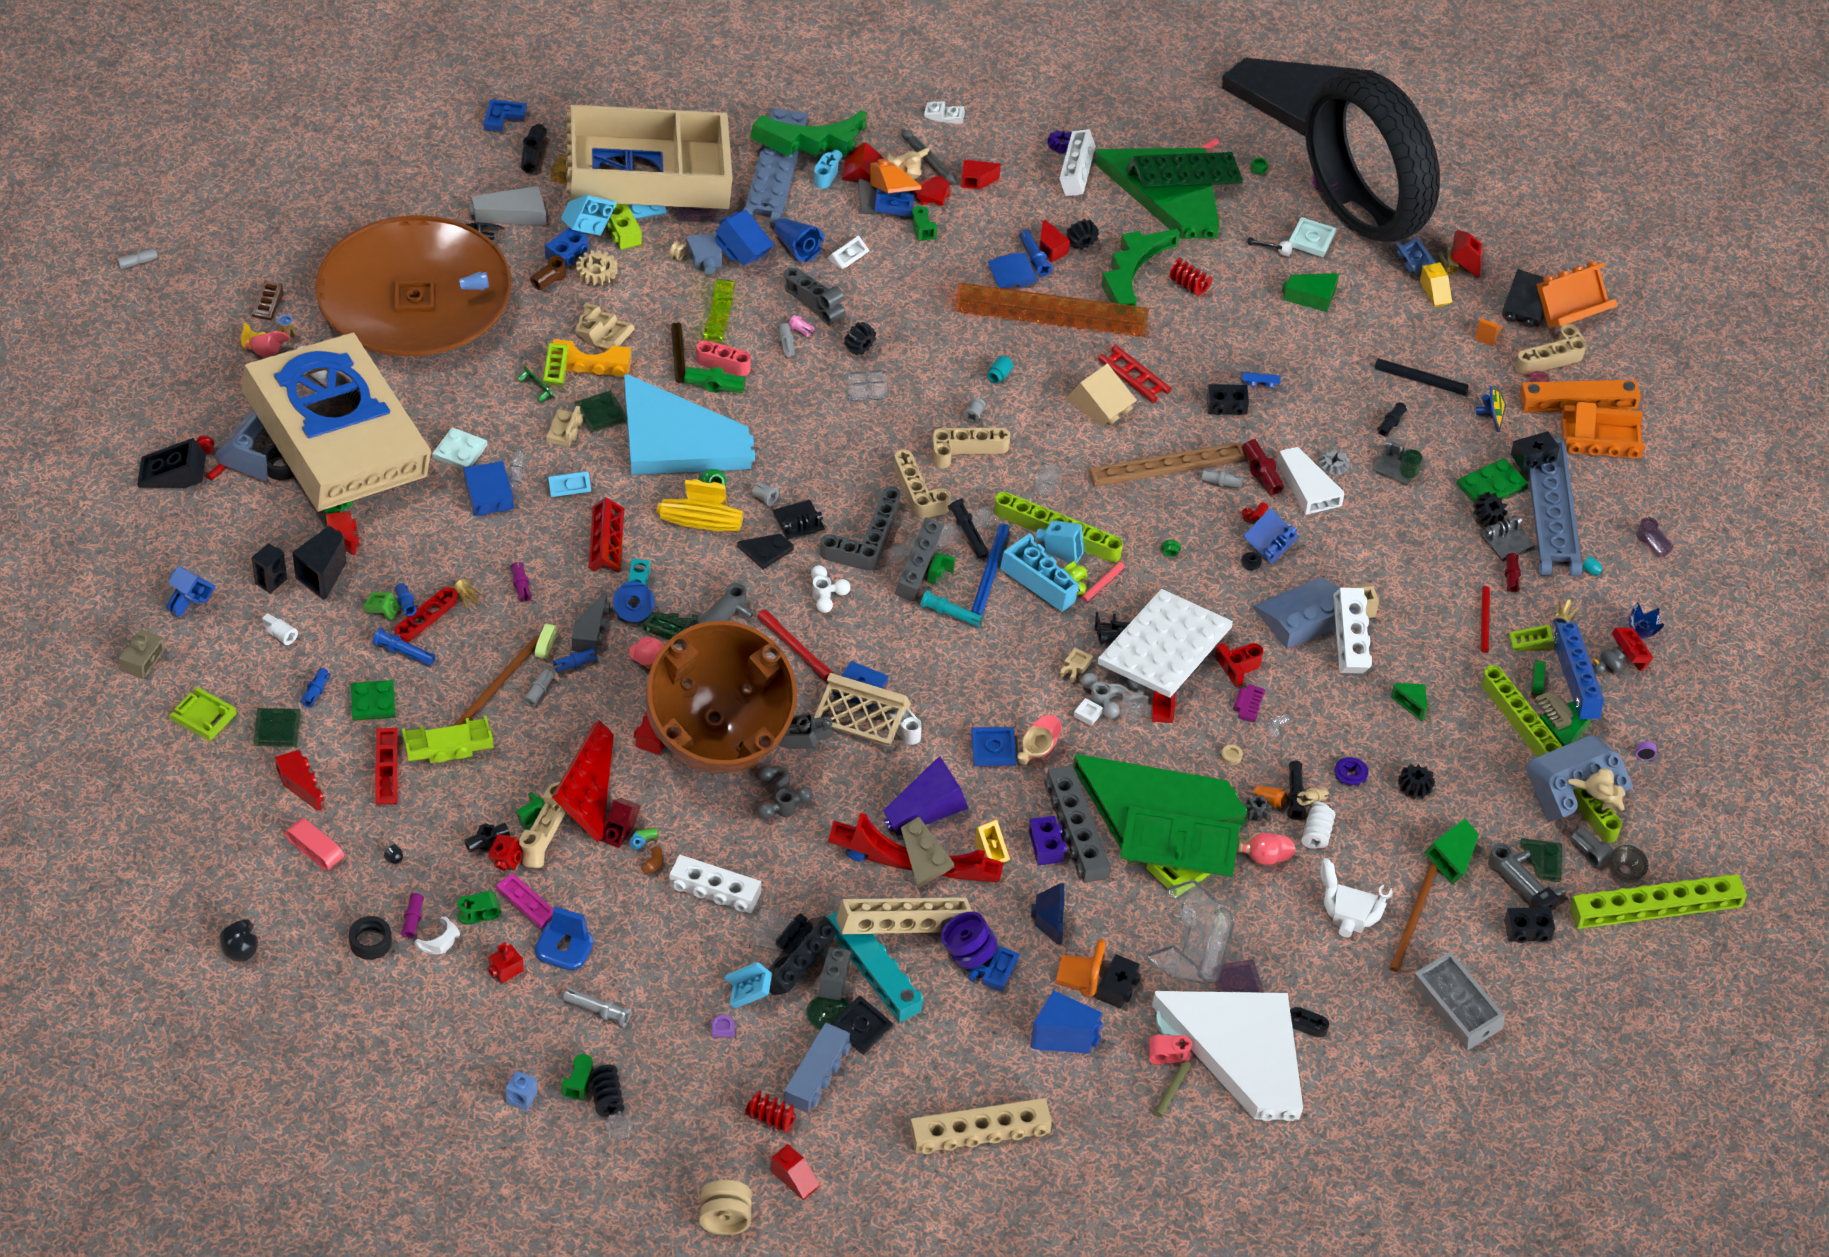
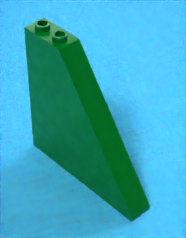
(1185, 208)
(1122, 784)

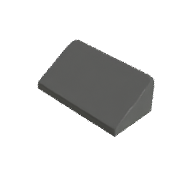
(867, 197)

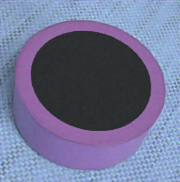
(1646, 750)

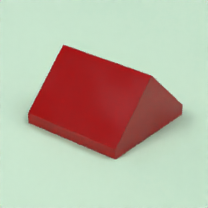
(859, 163)

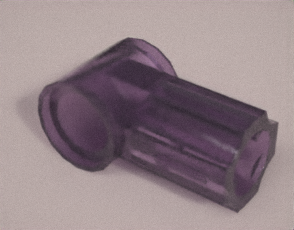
(1650, 534)

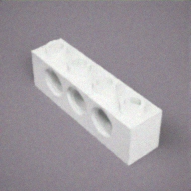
(1077, 162)
(1349, 660)
(715, 884)

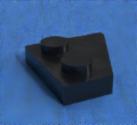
(766, 549)

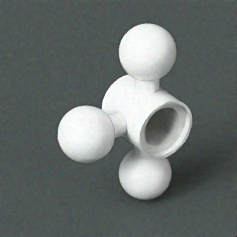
(822, 588)

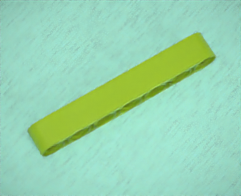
(1035, 516)

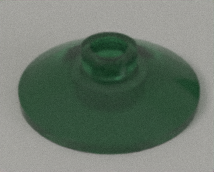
(818, 1015)

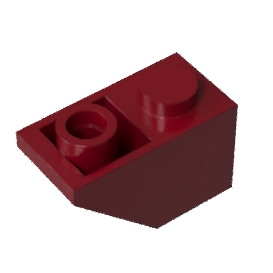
(620, 821)

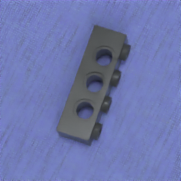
(919, 559)

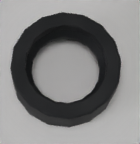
(276, 472)
(367, 951)

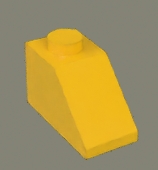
(1436, 284)

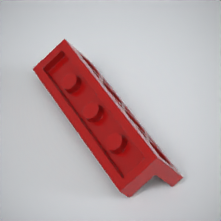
(602, 531)

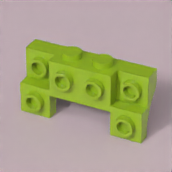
(448, 742)

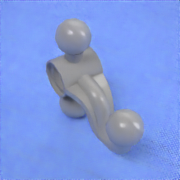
(1103, 692)

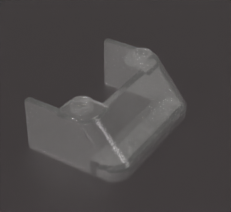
(1206, 939)

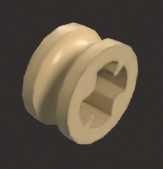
(677, 250)

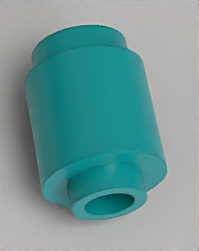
(1000, 369)

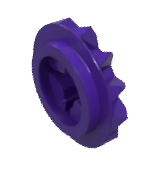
(1055, 143)
(1347, 765)

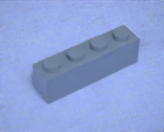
(817, 1067)

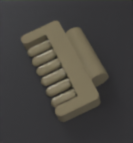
(1558, 708)

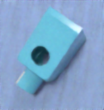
(1062, 540)

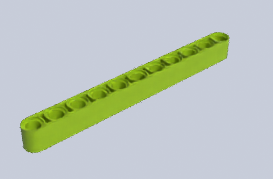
(1542, 741)

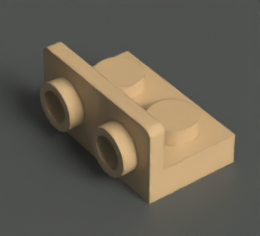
(564, 427)

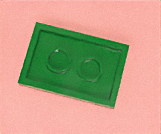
(1493, 478)

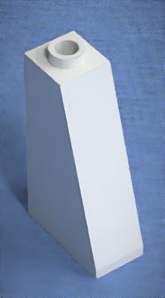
(1308, 482)

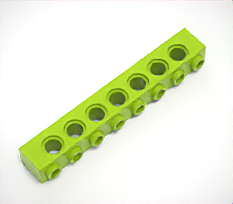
(1657, 901)

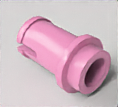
(797, 323)

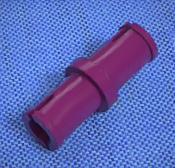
(520, 581)
(412, 915)

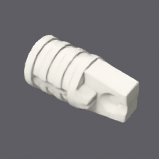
(279, 629)

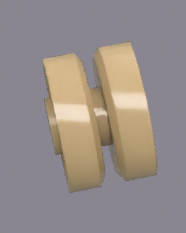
(725, 1207)

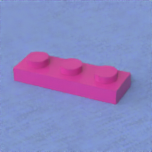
(525, 900)

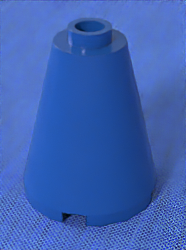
(799, 238)

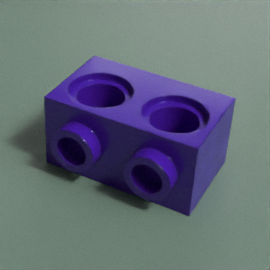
(1046, 840)

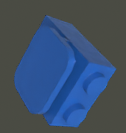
(742, 238)

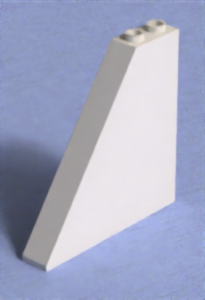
(1243, 1043)

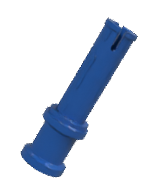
(1037, 257)
(395, 644)

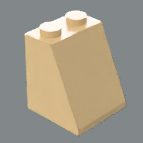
(1103, 396)

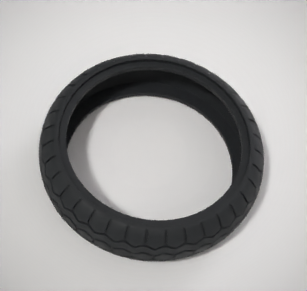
(1406, 138)

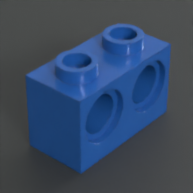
(568, 245)

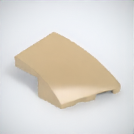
(602, 328)

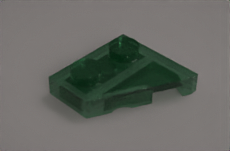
(667, 624)

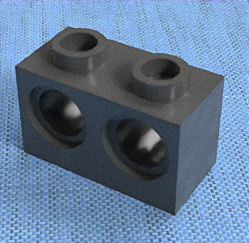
(834, 973)

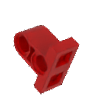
(1239, 661)

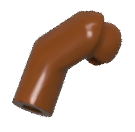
(655, 862)

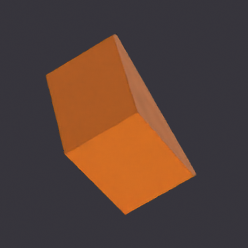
(1488, 331)

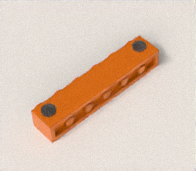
(1604, 393)

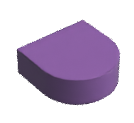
(723, 1026)

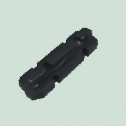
(791, 931)

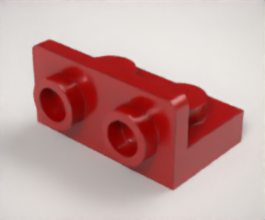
(1633, 647)

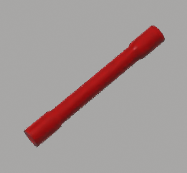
(774, 625)

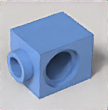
(521, 1090)

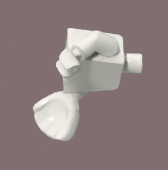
(1350, 907)

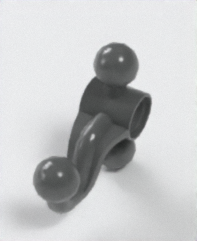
(785, 798)

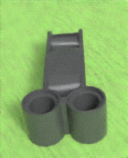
(815, 295)

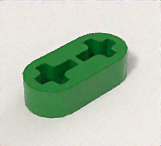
(1538, 677)

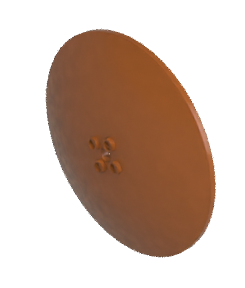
(377, 268)

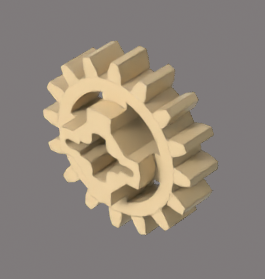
(596, 267)

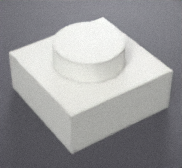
(1088, 712)

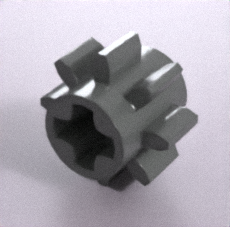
(1258, 808)

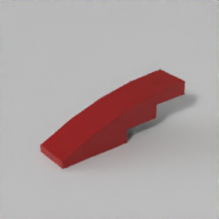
(386, 766)

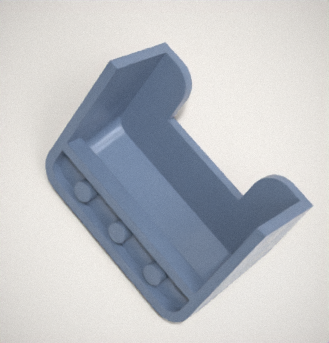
(1573, 761)

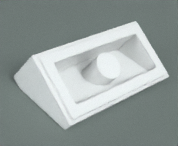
(848, 253)

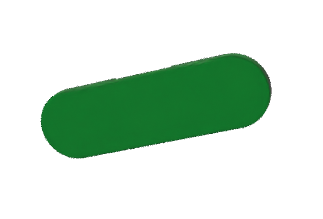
(526, 374)

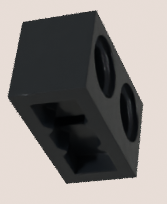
(1227, 399)
(269, 568)
(1529, 924)

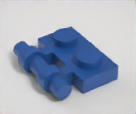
(894, 203)
(999, 970)

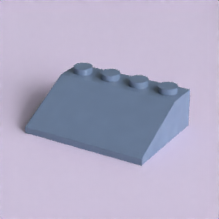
(1301, 612)

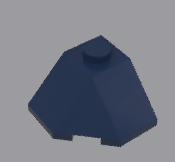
(1049, 912)

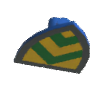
(1493, 405)

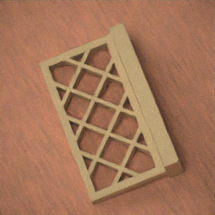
(872, 695)

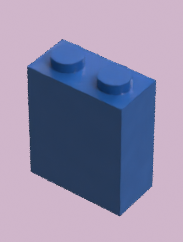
(488, 488)

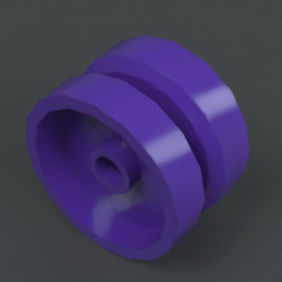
(969, 940)

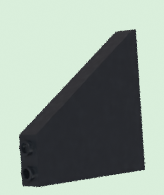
(1279, 87)

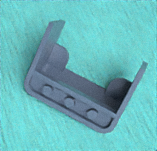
(237, 451)

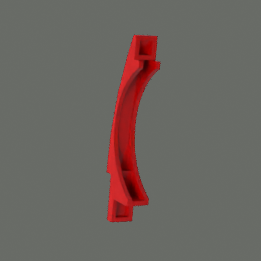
(880, 849)

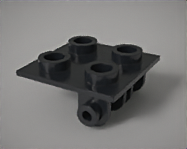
(799, 519)

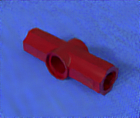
(1262, 467)

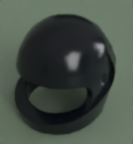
(238, 942)

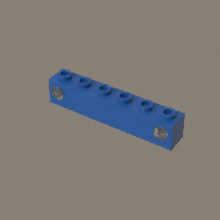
(1578, 671)

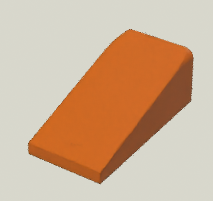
(1584, 420)

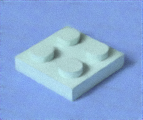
(1312, 237)
(459, 449)

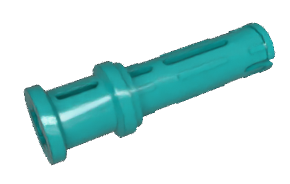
(942, 606)

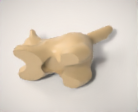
(909, 162)
(1601, 787)

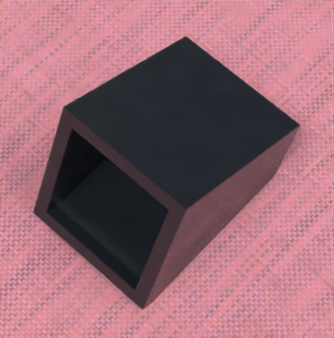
(1524, 300)
(320, 561)

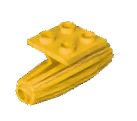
(702, 509)

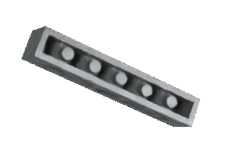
(1077, 824)

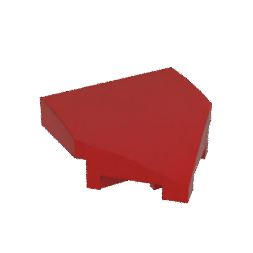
(933, 190)

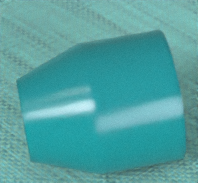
(1592, 566)

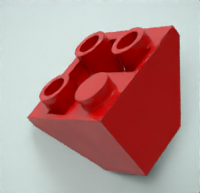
(1468, 252)

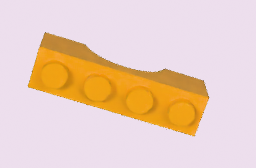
(613, 362)

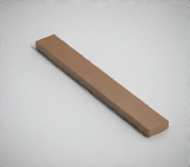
(1166, 464)

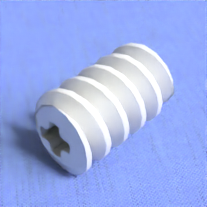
(1318, 826)

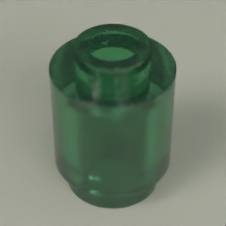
(1410, 463)

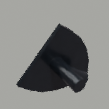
(486, 226)

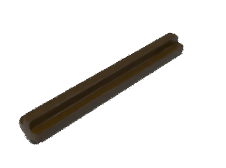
(678, 352)

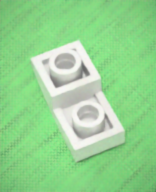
(939, 112)

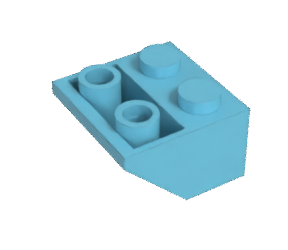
(588, 214)

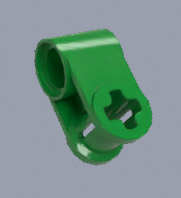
(479, 906)

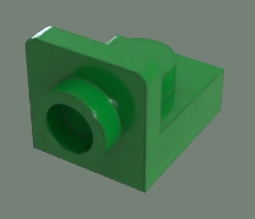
(939, 565)
(528, 813)

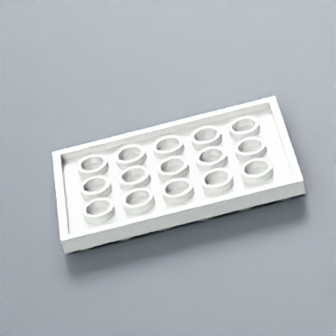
(1165, 643)

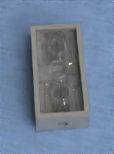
(1459, 1000)

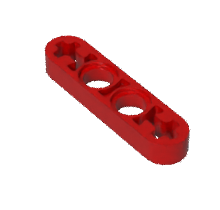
(428, 616)

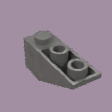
(590, 625)

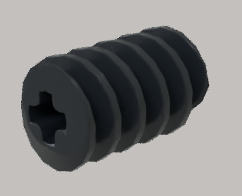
(606, 1090)

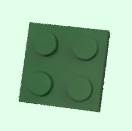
(373, 700)

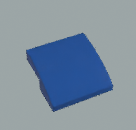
(1012, 270)

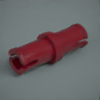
(1512, 572)

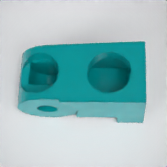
(639, 574)

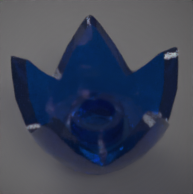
(1645, 623)

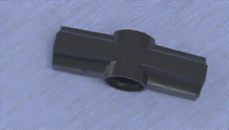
(531, 148)

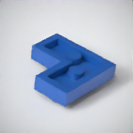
(501, 110)
(1252, 378)

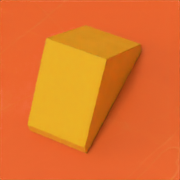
(990, 840)

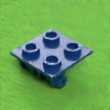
(1271, 536)

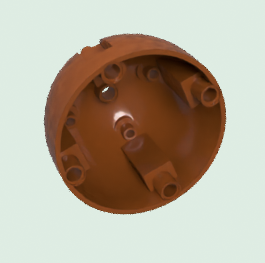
(718, 664)

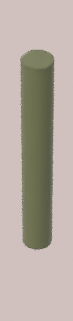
(1171, 1090)

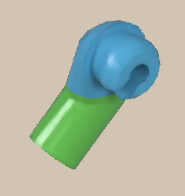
(641, 836)

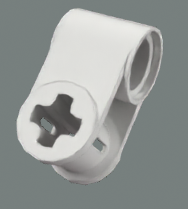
(909, 727)

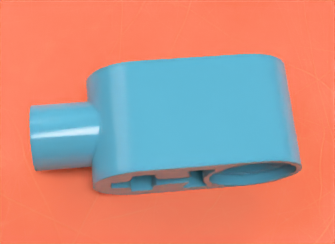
(827, 169)

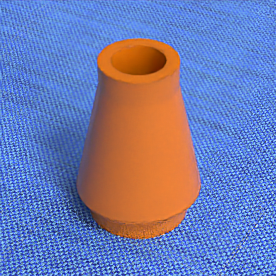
(1275, 796)

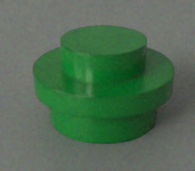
(1259, 165)
(1170, 548)

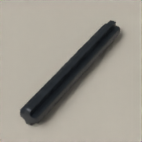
(1421, 376)

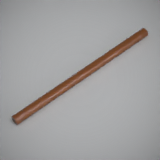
(498, 681)
(1397, 959)

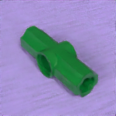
(715, 379)

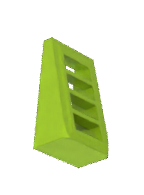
(547, 372)
(1539, 632)

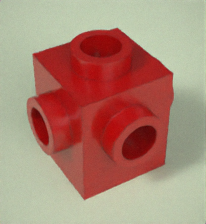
(505, 852)

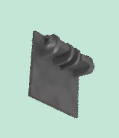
(1390, 462)
(1507, 537)

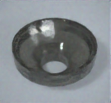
(1633, 858)

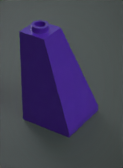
(929, 796)

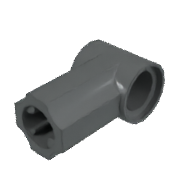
(1595, 851)

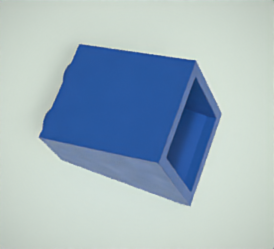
(1066, 1026)

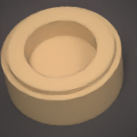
(1231, 755)

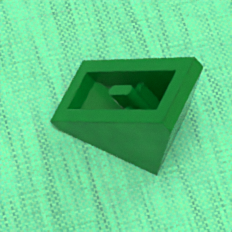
(1412, 698)

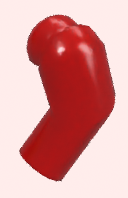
(1249, 515)

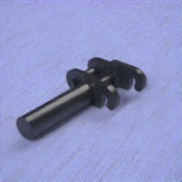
(1113, 624)

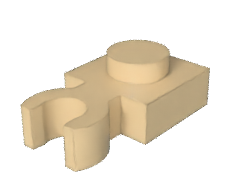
(1076, 663)

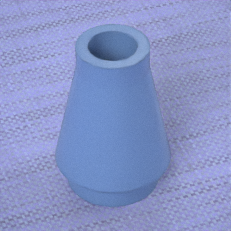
(476, 281)

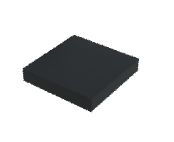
(863, 1023)

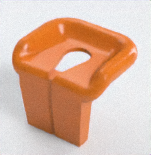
(1082, 972)

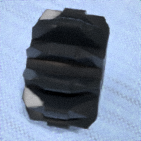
(1082, 234)
(860, 338)
(1489, 508)
(1416, 781)

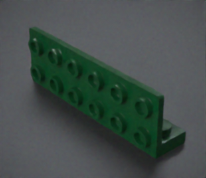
(1185, 169)

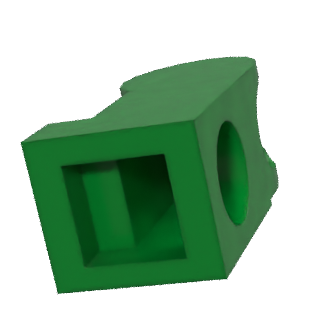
(922, 226)
(578, 1084)

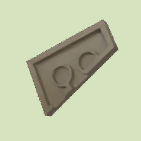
(925, 852)

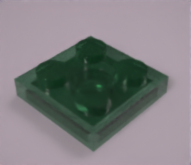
(601, 411)
(277, 727)

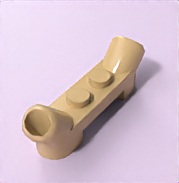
(538, 838)

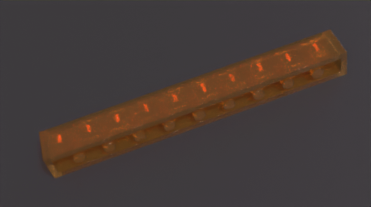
(1051, 309)

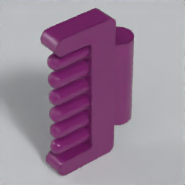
(1248, 702)

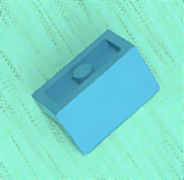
(569, 483)

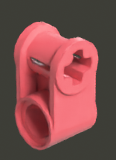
(1168, 1049)

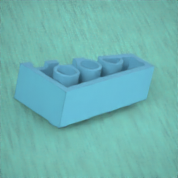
(1039, 573)

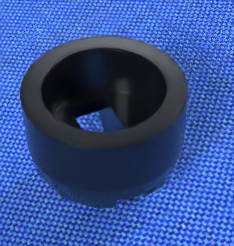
(393, 854)

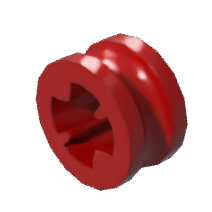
(207, 443)

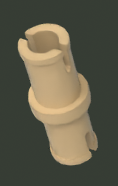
(1313, 795)

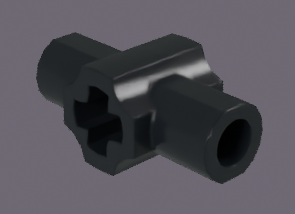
(485, 837)

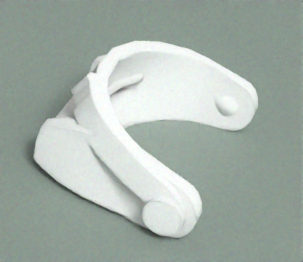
(442, 943)

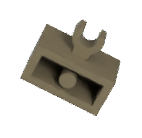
(141, 654)

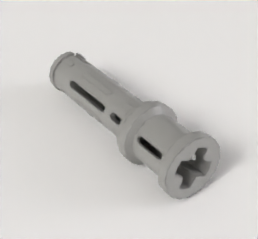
(606, 1009)

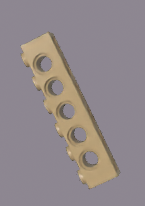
(898, 914)
(987, 1117)

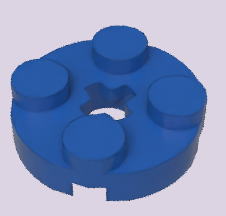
(642, 594)

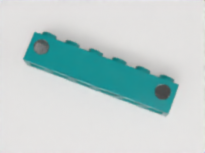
(881, 972)

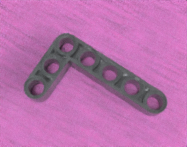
(866, 553)

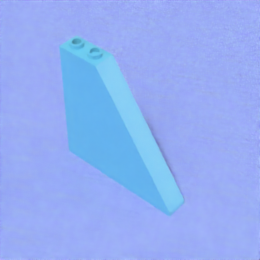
(679, 435)

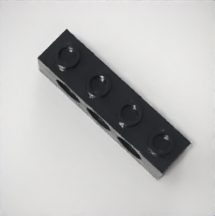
(800, 954)

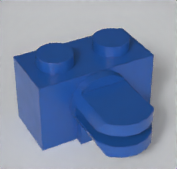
(188, 588)

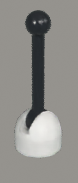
(1284, 247)

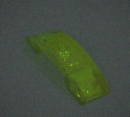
(720, 310)

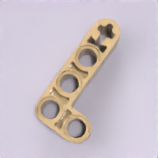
(1567, 350)
(967, 441)
(921, 501)

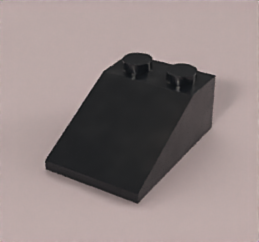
(173, 466)

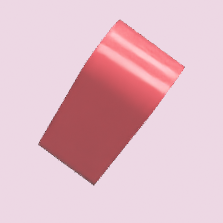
(722, 356)
(314, 844)

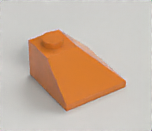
(891, 178)

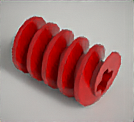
(1189, 278)
(771, 1112)

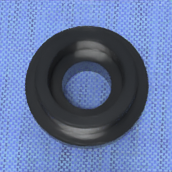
(1251, 561)

